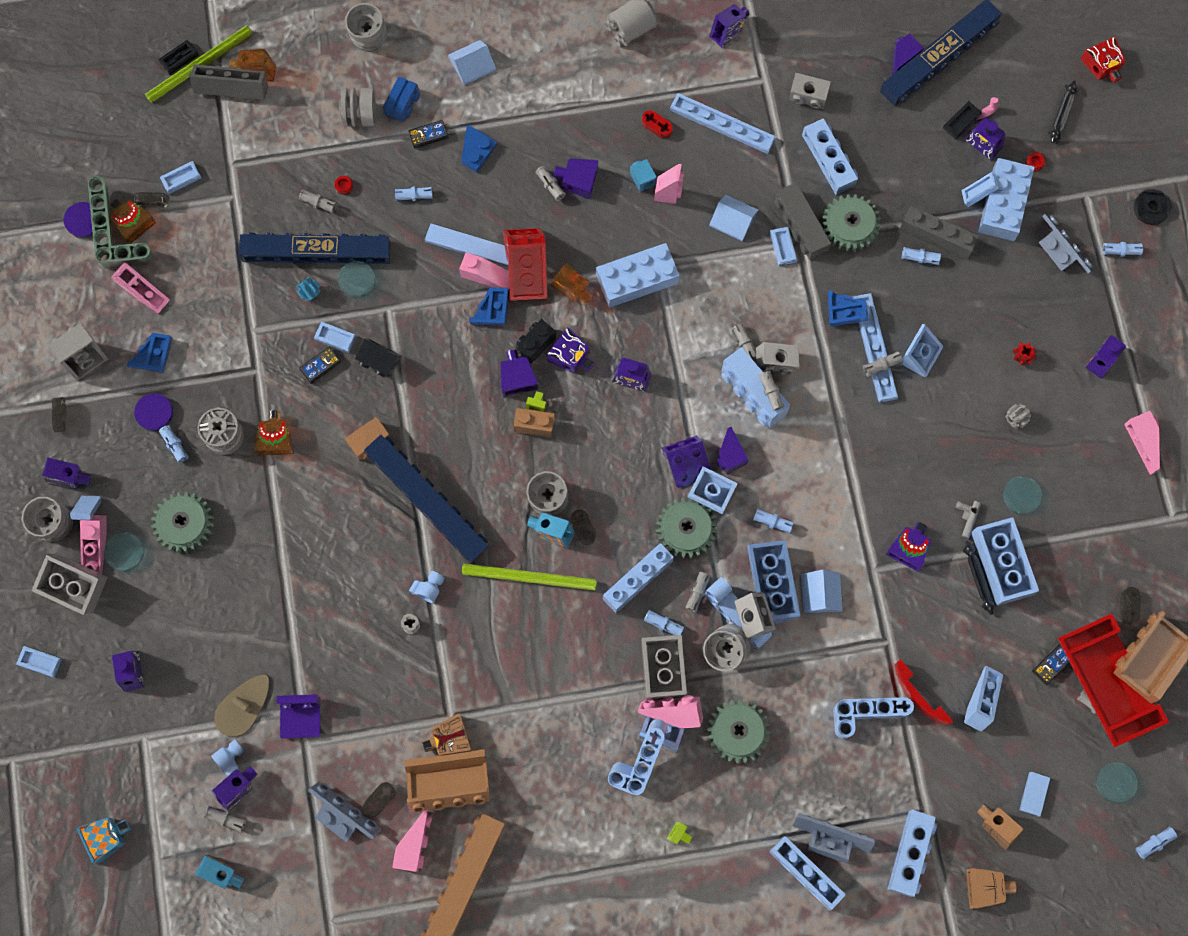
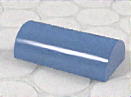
(774, 577)

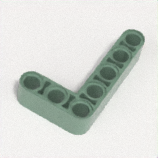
(106, 230)

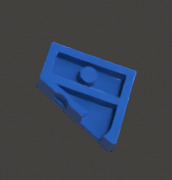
(476, 148)
(493, 308)
(846, 309)
(153, 354)

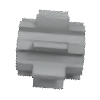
(1018, 416)

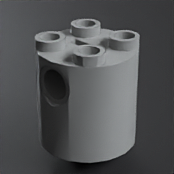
(631, 21)

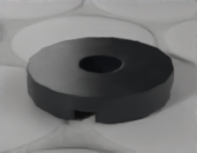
(1149, 216)

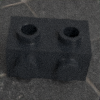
(536, 340)
(377, 357)

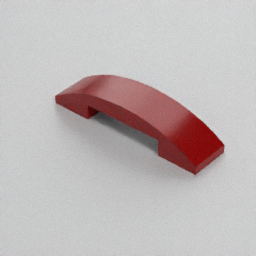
(938, 715)

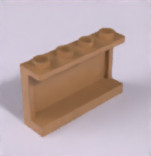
(1154, 658)
(447, 781)

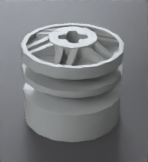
(366, 26)
(358, 107)
(228, 438)
(538, 488)
(37, 516)
(721, 656)

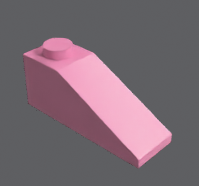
(483, 271)
(140, 288)
(1145, 435)

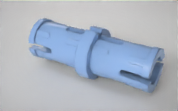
(413, 193)
(1122, 249)
(921, 256)
(173, 444)
(773, 521)
(663, 623)
(1156, 842)

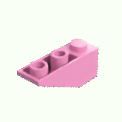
(669, 185)
(93, 542)
(679, 712)
(410, 848)

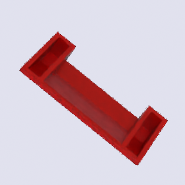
(1093, 656)

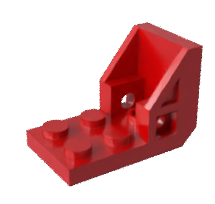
(526, 263)

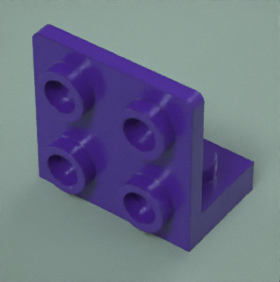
(686, 460)
(299, 716)

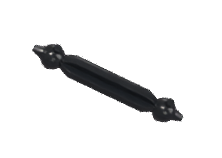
(1063, 111)
(979, 578)

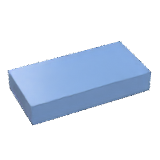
(180, 177)
(980, 189)
(783, 246)
(335, 337)
(85, 507)
(39, 661)
(1034, 794)

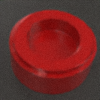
(1036, 160)
(343, 185)

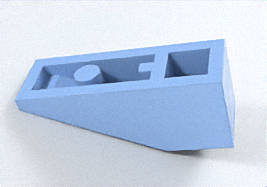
(984, 699)

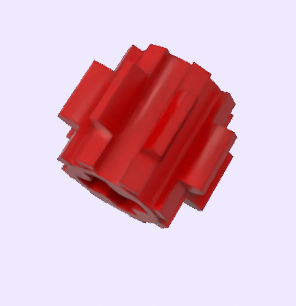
(1026, 349)

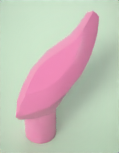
(987, 111)

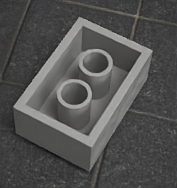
(78, 351)
(69, 584)
(663, 667)

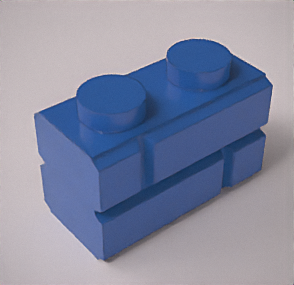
(401, 99)

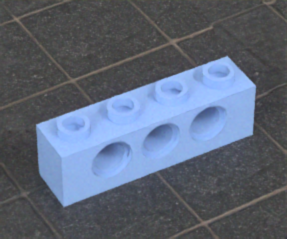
(838, 181)
(638, 578)
(807, 873)
(898, 882)

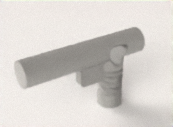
(969, 516)

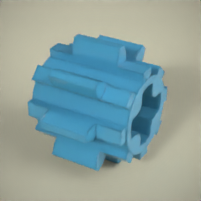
(308, 288)

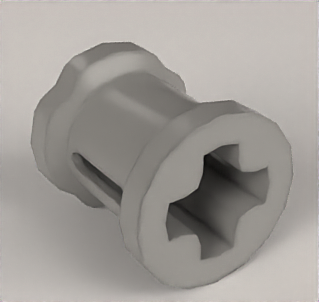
(416, 624)

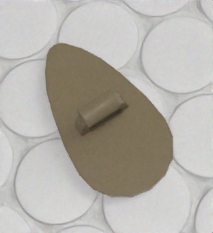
(242, 706)

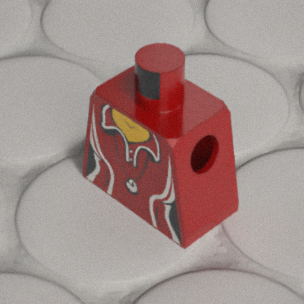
(1105, 59)

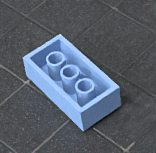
(1006, 205)
(637, 275)
(743, 376)
(1005, 561)

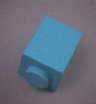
(643, 175)

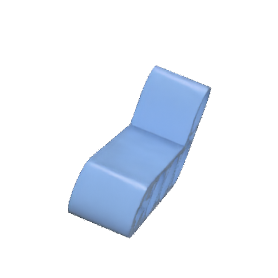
(723, 599)
(873, 712)
(645, 756)

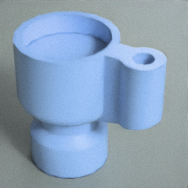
(428, 590)
(225, 757)

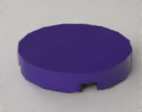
(78, 220)
(153, 412)

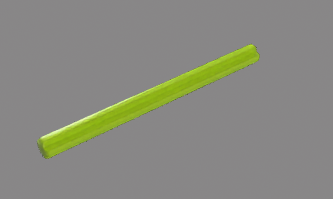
(205, 59)
(528, 576)

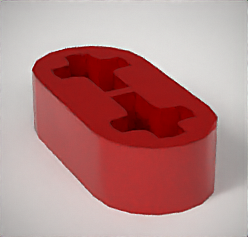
(657, 123)

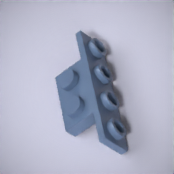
(1060, 248)
(340, 815)
(832, 840)

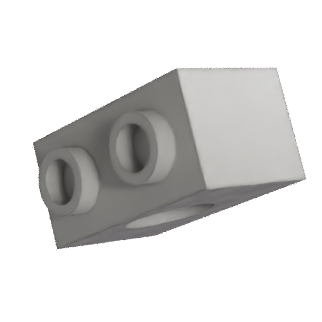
(807, 83)
(787, 355)
(755, 615)

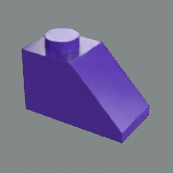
(905, 50)
(731, 453)

